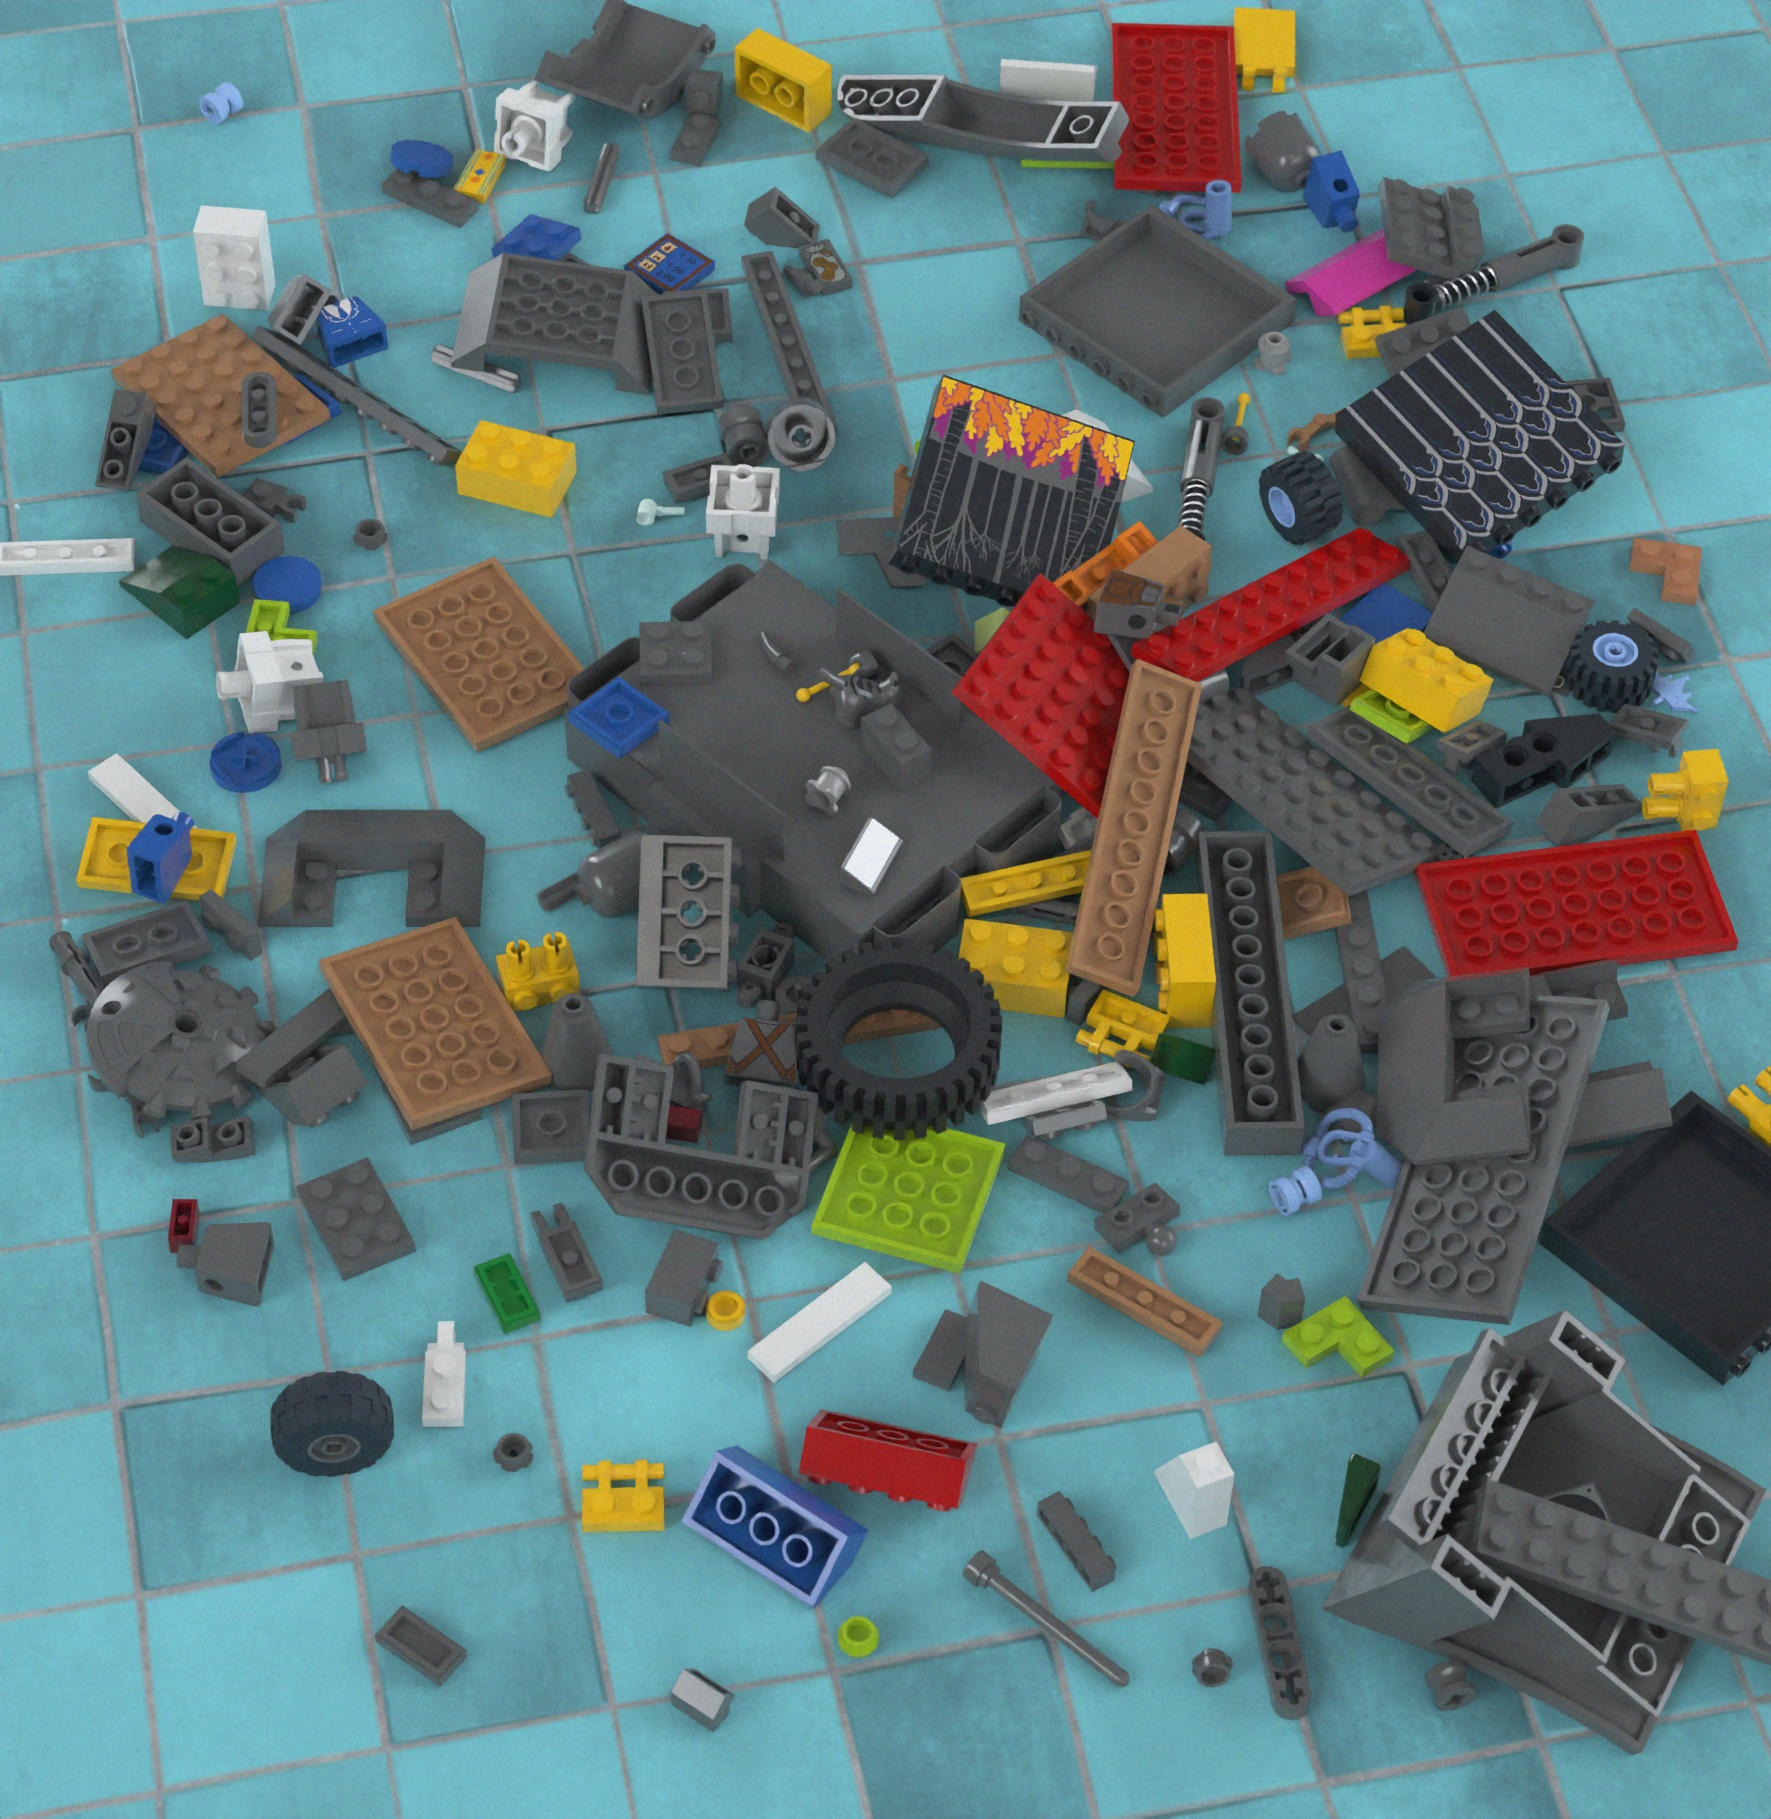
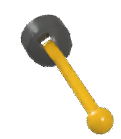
(1236, 432)
(861, 664)

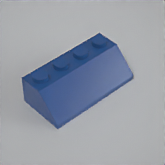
(773, 1525)

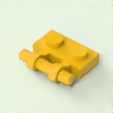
(1359, 338)
(1124, 1020)
(625, 1507)

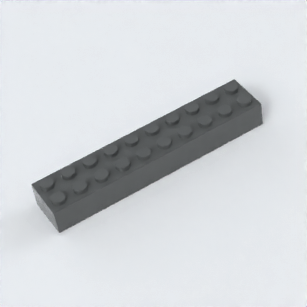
(1252, 997)

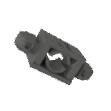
(767, 946)

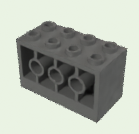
(662, 905)

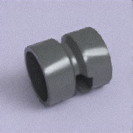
(744, 435)
(1182, 841)

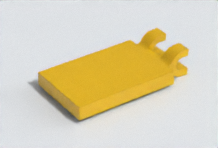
(1264, 45)

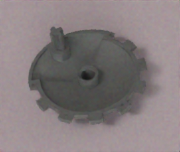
(140, 1044)

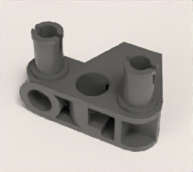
(868, 537)

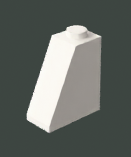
(1198, 1488)

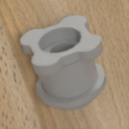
(1273, 353)
(827, 789)

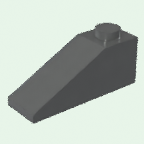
(1586, 811)

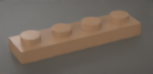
(1144, 1301)

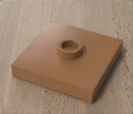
(1310, 903)

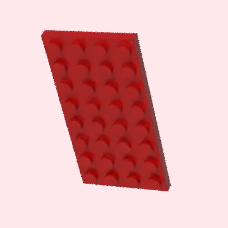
(1180, 106)
(1576, 905)

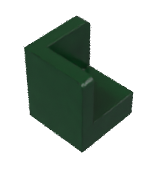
(1182, 1058)

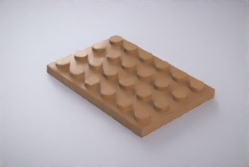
(199, 392)
(482, 652)
(434, 1023)

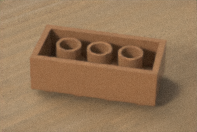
(1178, 563)

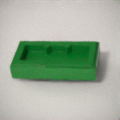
(506, 1293)

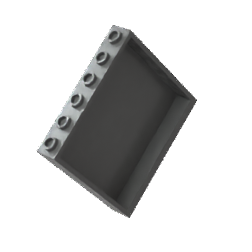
(1156, 310)

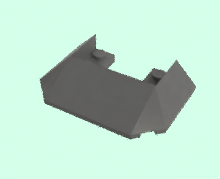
(434, 846)
(1416, 1069)
(1614, 1099)
(690, 1186)

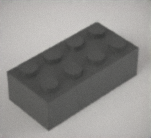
(210, 518)

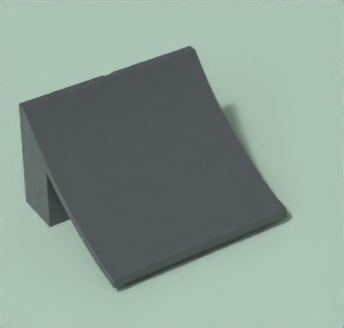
(1541, 1421)

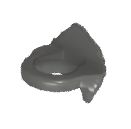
(687, 1083)

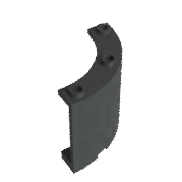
(631, 60)

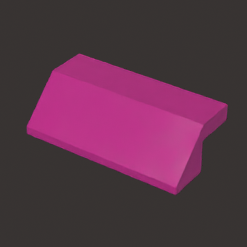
(1349, 276)

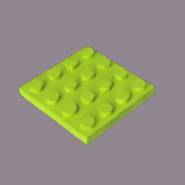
(910, 1194)

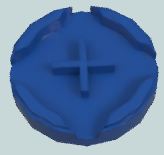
(245, 762)

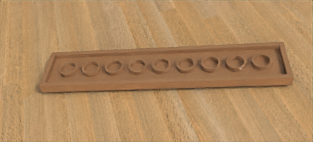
(1134, 829)

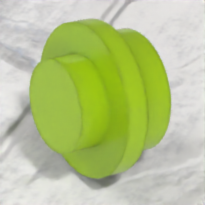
(858, 1637)

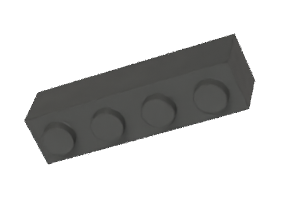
(593, 809)
(1076, 1541)

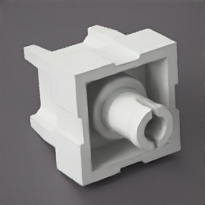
(532, 125)
(742, 503)
(266, 678)

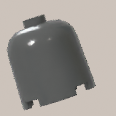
(1283, 151)
(611, 877)

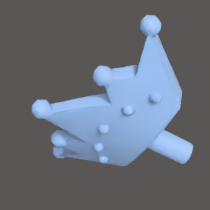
(1672, 693)

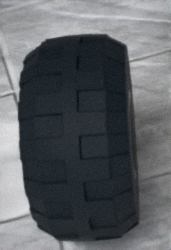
(331, 1423)

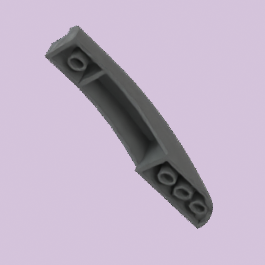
(983, 120)

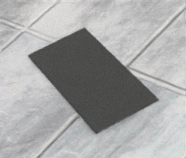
(1399, 973)

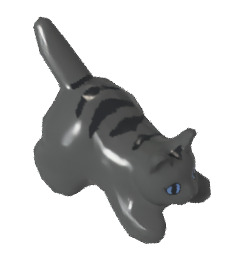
(861, 696)

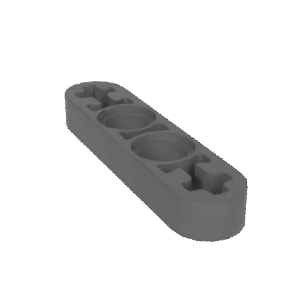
(1279, 1642)

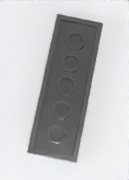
(1411, 781)

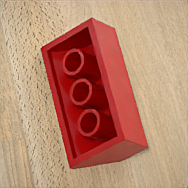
(887, 1460)

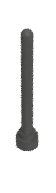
(984, 1572)

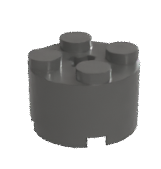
(817, 441)

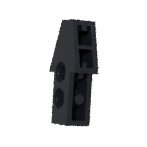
(1547, 752)

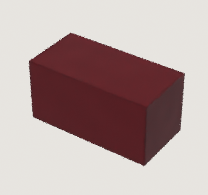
(684, 1124)
(183, 1223)

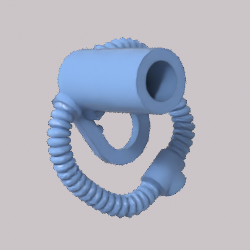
(1217, 214)
(1364, 1154)

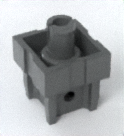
(326, 727)

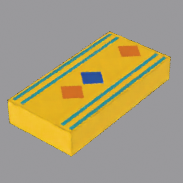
(481, 175)

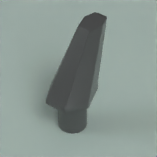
(803, 281)

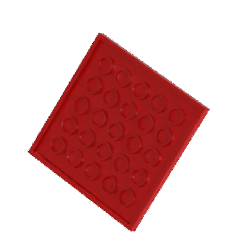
(1051, 690)

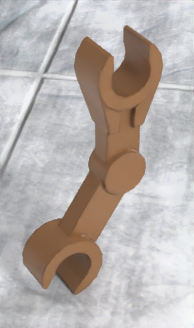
(1319, 423)

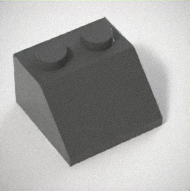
(316, 1085)

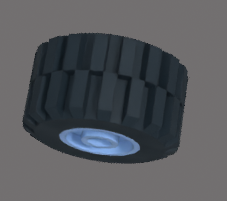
(1300, 497)
(1611, 666)

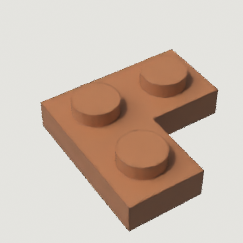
(1675, 562)

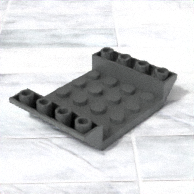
(555, 316)

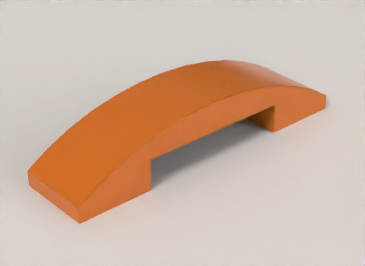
(1095, 572)

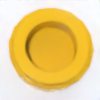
(725, 1310)

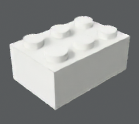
(234, 257)

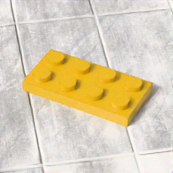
(106, 862)

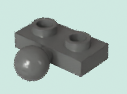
(1139, 1218)

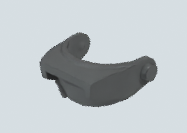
(1094, 224)
(1153, 1079)

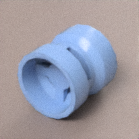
(220, 103)
(1295, 1190)

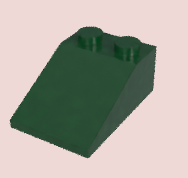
(184, 589)

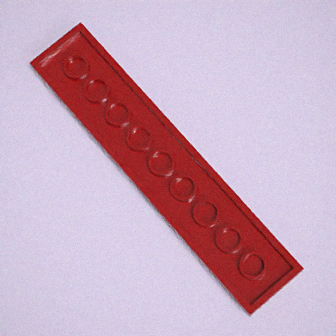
(1273, 606)

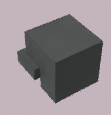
(1330, 659)

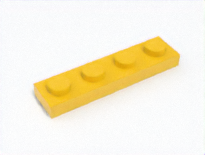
(1024, 884)

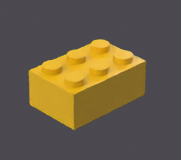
(783, 80)
(516, 468)
(1426, 679)
(1186, 960)
(1020, 964)

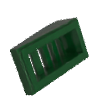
(1358, 1490)

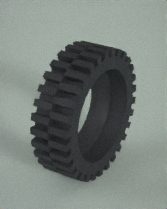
(898, 981)

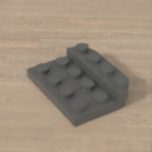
(1431, 229)

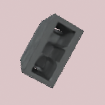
(298, 307)
(231, 1260)

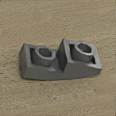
(206, 1142)

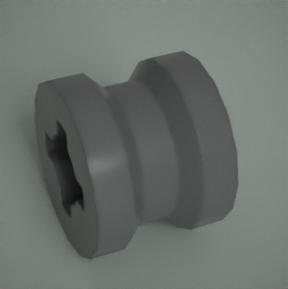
(1450, 1685)

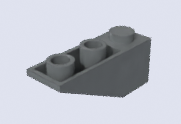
(125, 439)

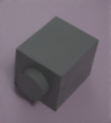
(704, 91)

